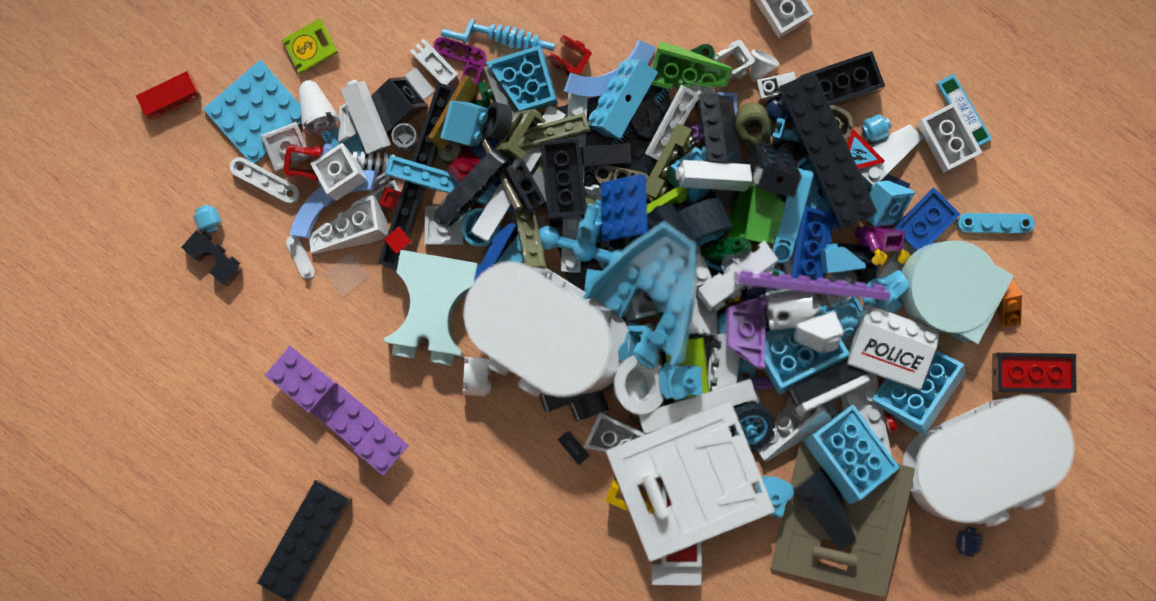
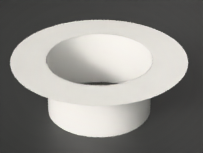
(628, 382)

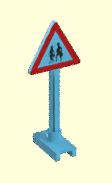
(861, 151)

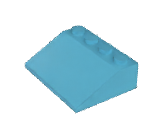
(792, 363)
(922, 406)
(851, 454)

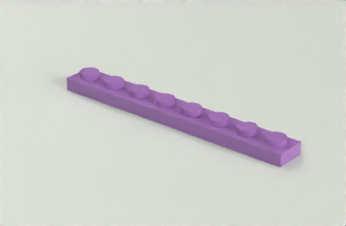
(804, 283)

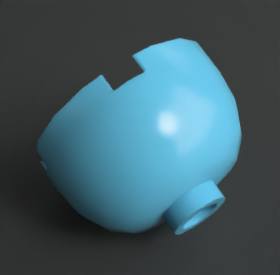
(467, 225)

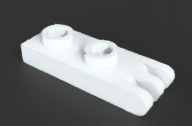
(434, 63)

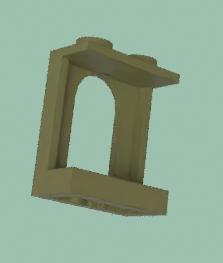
(510, 149)

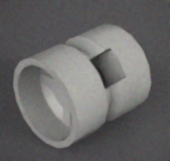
(405, 137)

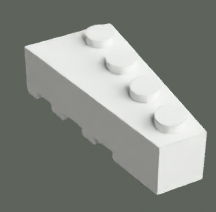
(724, 287)
(721, 364)

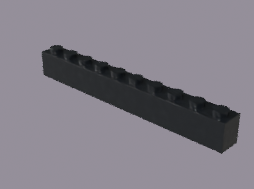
(413, 194)

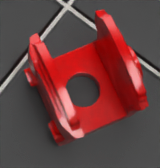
(578, 47)

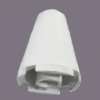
(316, 110)

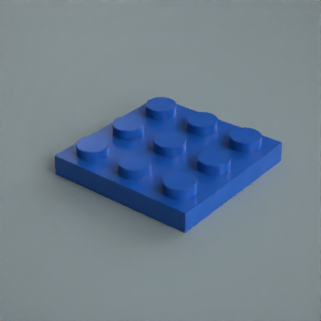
(624, 207)

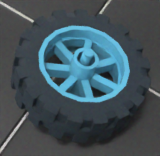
(754, 437)

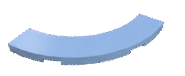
(598, 85)
(317, 202)

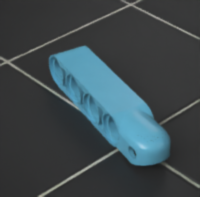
(791, 219)

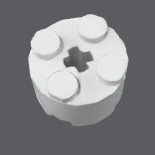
(475, 377)

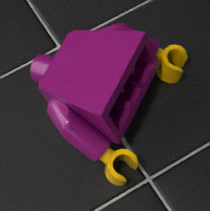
(880, 240)

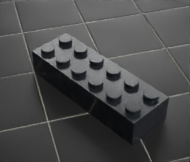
(304, 540)

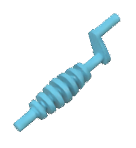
(499, 33)

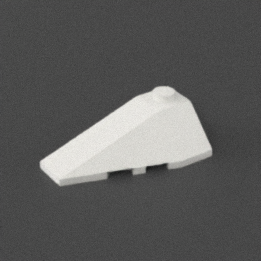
(892, 150)
(357, 226)
(793, 428)

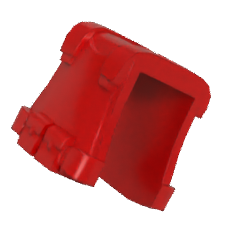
(316, 151)

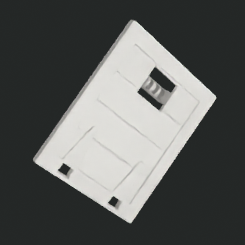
(704, 476)

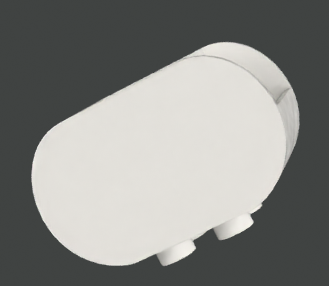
(543, 330)
(990, 460)

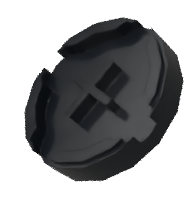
(648, 118)

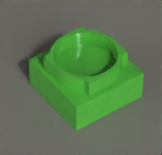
(756, 215)

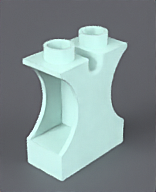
(434, 291)

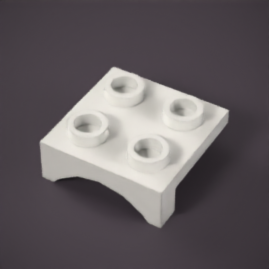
(703, 320)

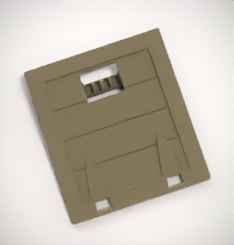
(874, 520)

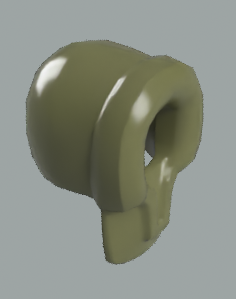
(753, 115)

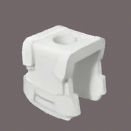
(742, 55)

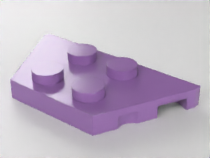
(747, 331)

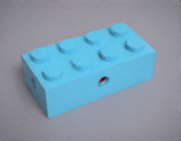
(622, 98)

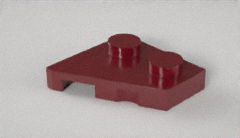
(463, 164)

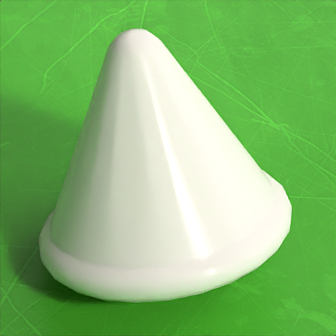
(762, 65)

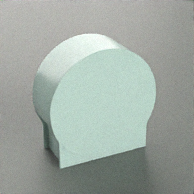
(954, 288)

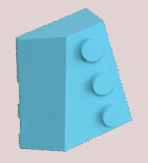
(526, 78)

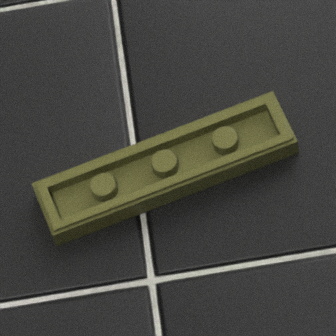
(554, 130)
(529, 238)

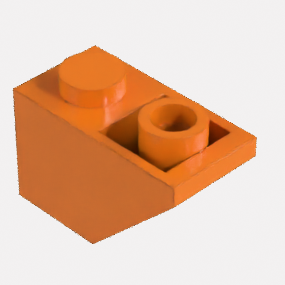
(1010, 306)

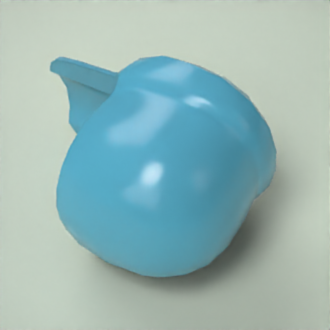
(894, 283)

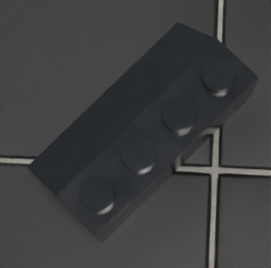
(718, 129)

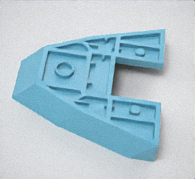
(666, 269)

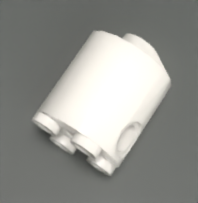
(790, 308)

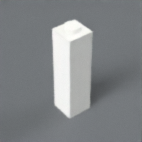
(365, 116)
(714, 175)

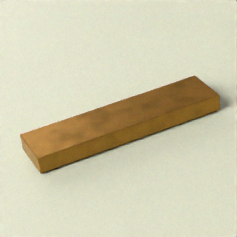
(464, 93)

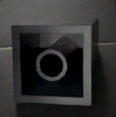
(397, 102)

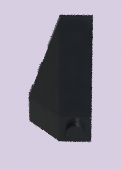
(827, 506)

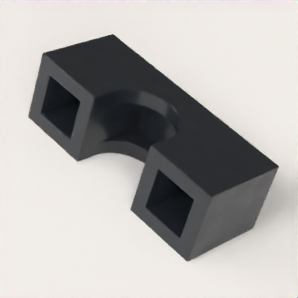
(225, 268)

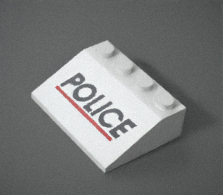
(893, 347)

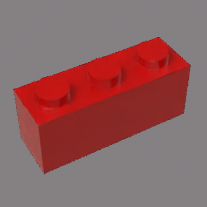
(168, 95)

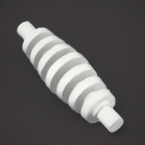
(369, 161)

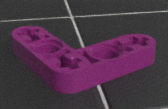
(471, 65)

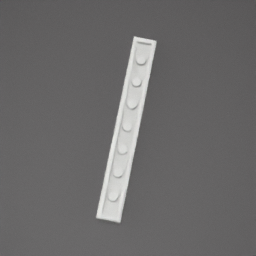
(500, 201)

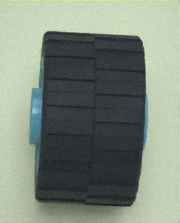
(706, 221)

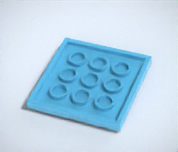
(252, 108)

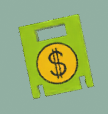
(306, 48)

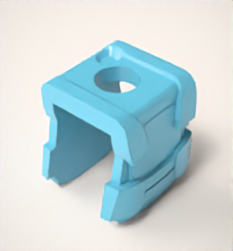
(640, 346)
(680, 381)
(779, 493)

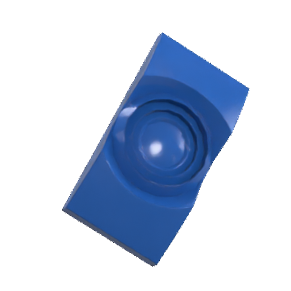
(497, 249)

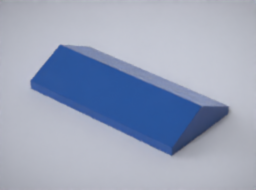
(813, 235)

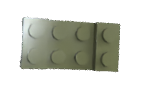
(680, 142)

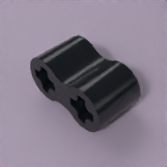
(588, 406)

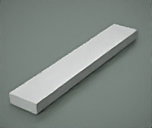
(680, 410)

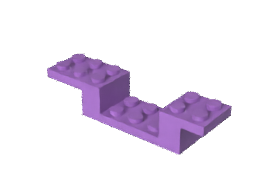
(337, 409)

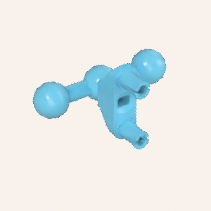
(587, 235)

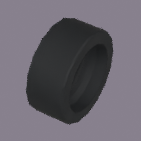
(498, 121)

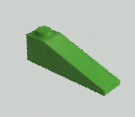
(685, 68)

